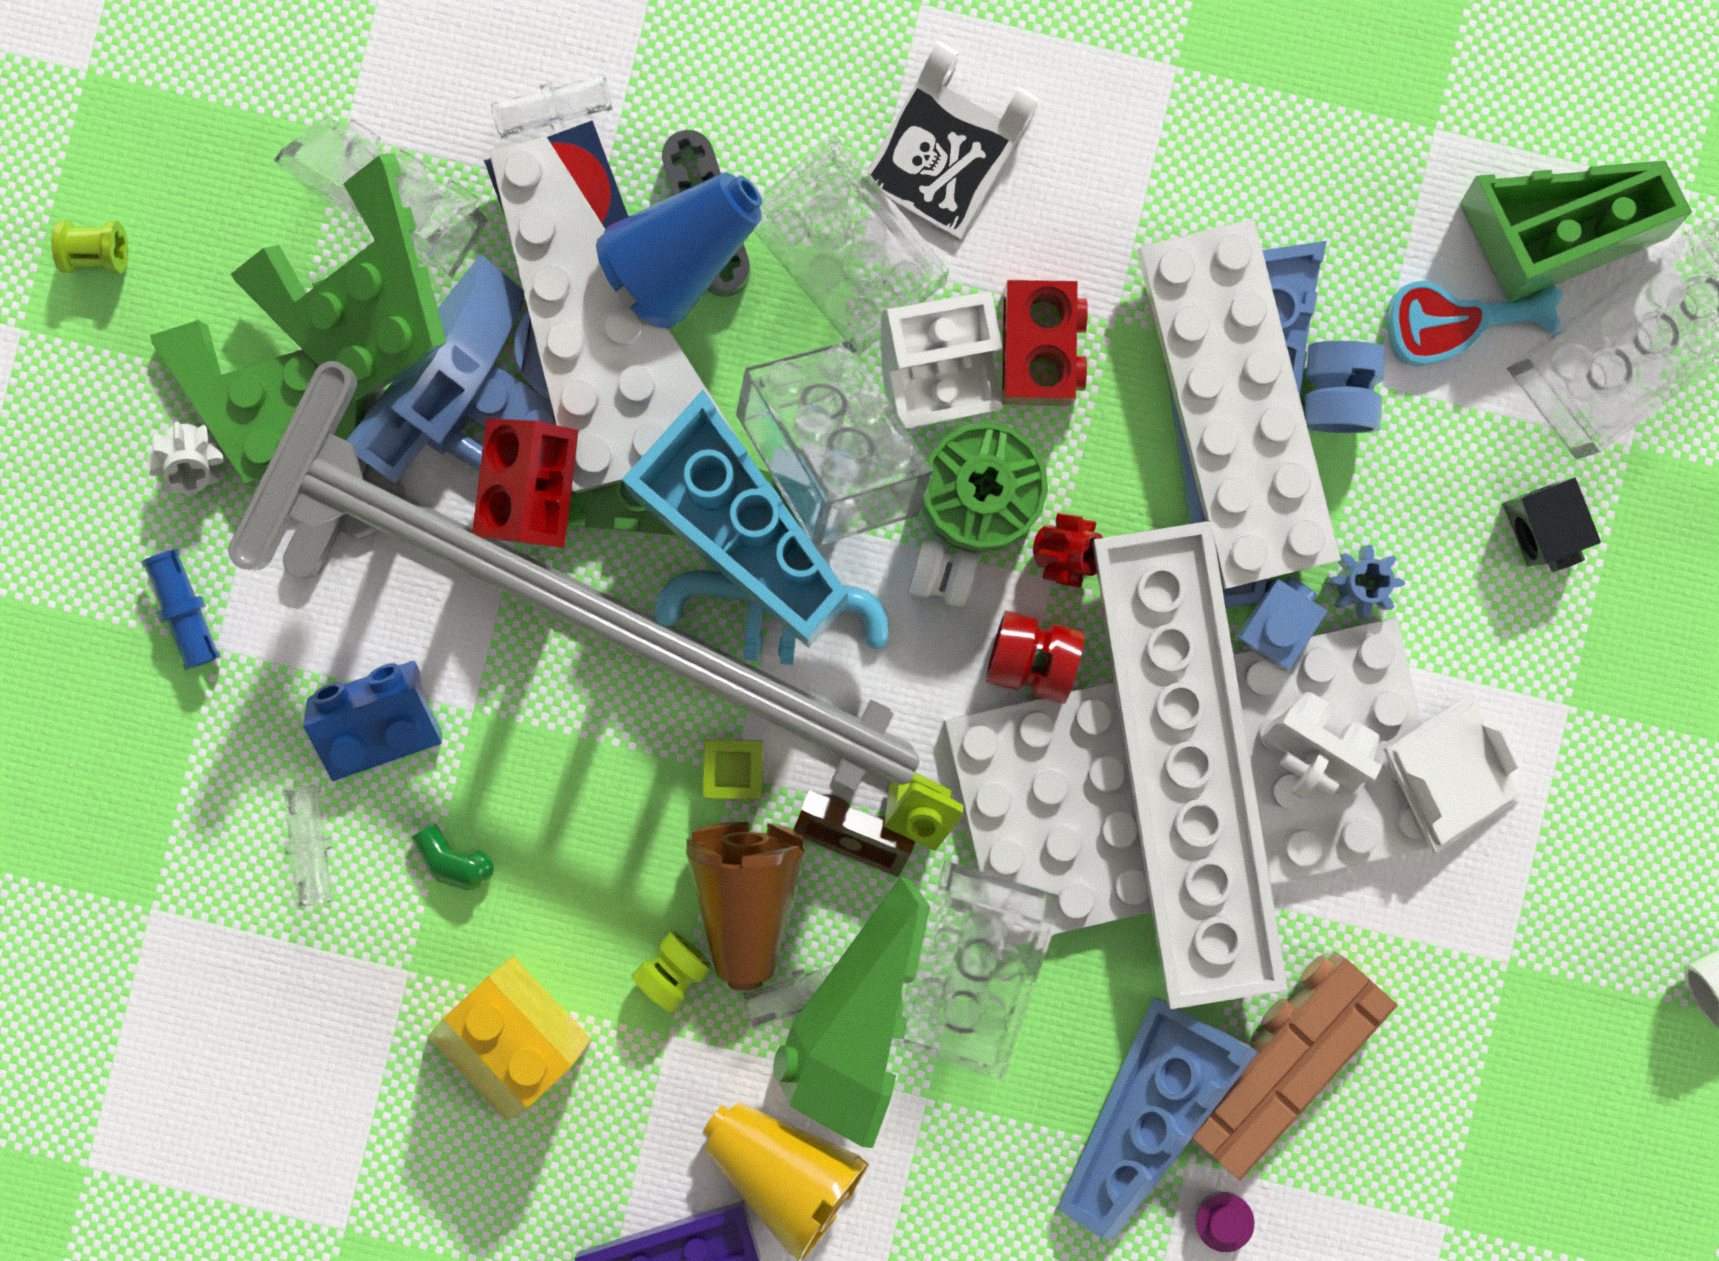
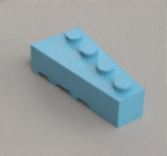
(727, 512)

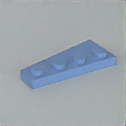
(1156, 1106)

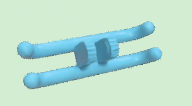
(713, 583)

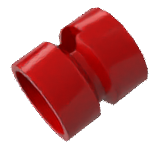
(1014, 653)

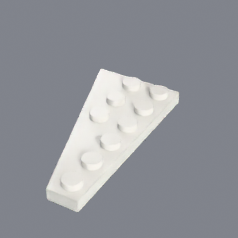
(599, 359)

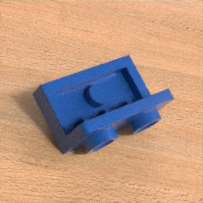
(370, 720)

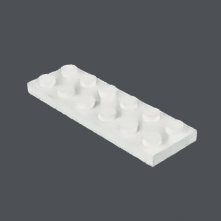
(1238, 403)

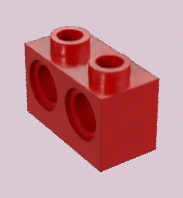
(1028, 342)
(525, 482)

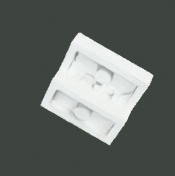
(941, 359)

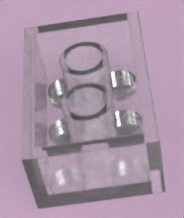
(847, 243)
(832, 442)
(976, 969)

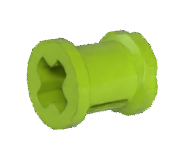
(89, 246)

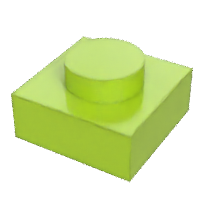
(733, 769)

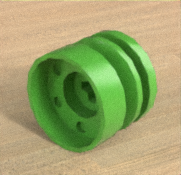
(997, 520)

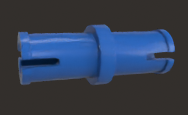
(181, 609)

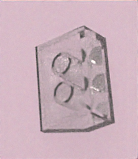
(443, 216)

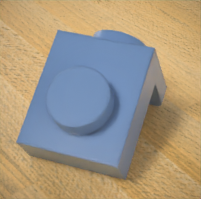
(1282, 622)

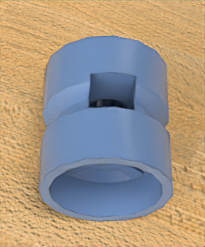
(1344, 386)

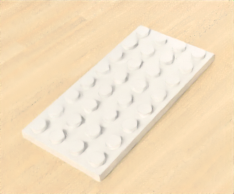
(1056, 797)

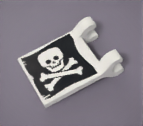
(946, 147)

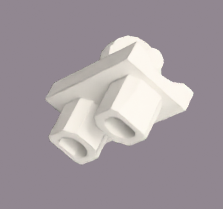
(1318, 755)

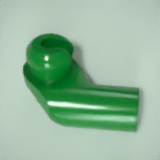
(448, 866)

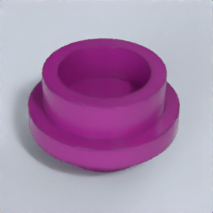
(1224, 1221)

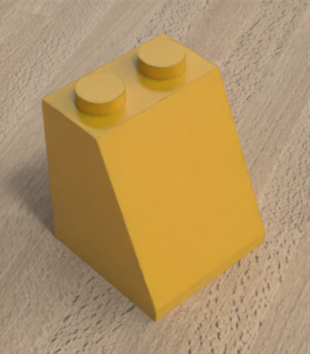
(510, 1039)

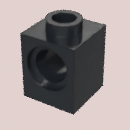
(1552, 525)

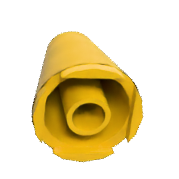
(783, 1173)

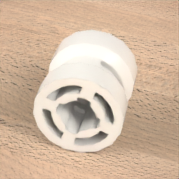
(931, 568)

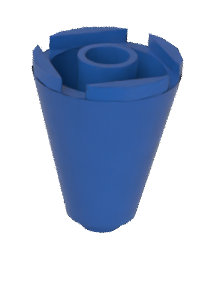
(679, 246)

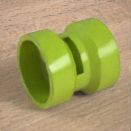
(672, 972)

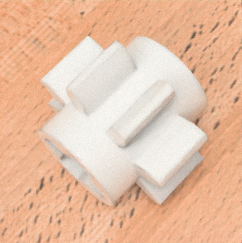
(185, 458)

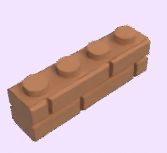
(1296, 1059)

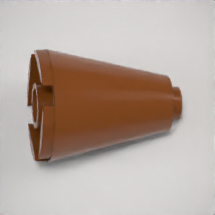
(744, 895)

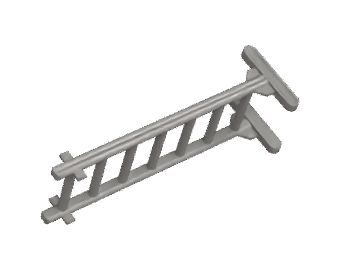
(333, 491)

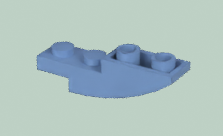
(439, 388)

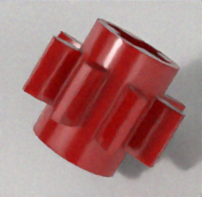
(1066, 549)

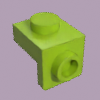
(922, 811)

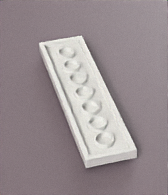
(1189, 765)

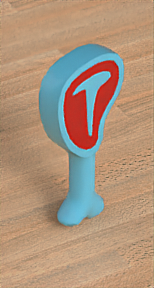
(1434, 326)

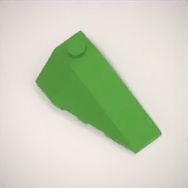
(845, 1032)

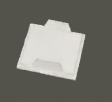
(1454, 772)

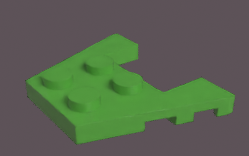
(371, 311)
(246, 406)

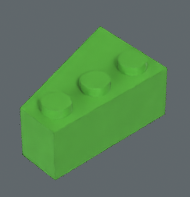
(1568, 223)

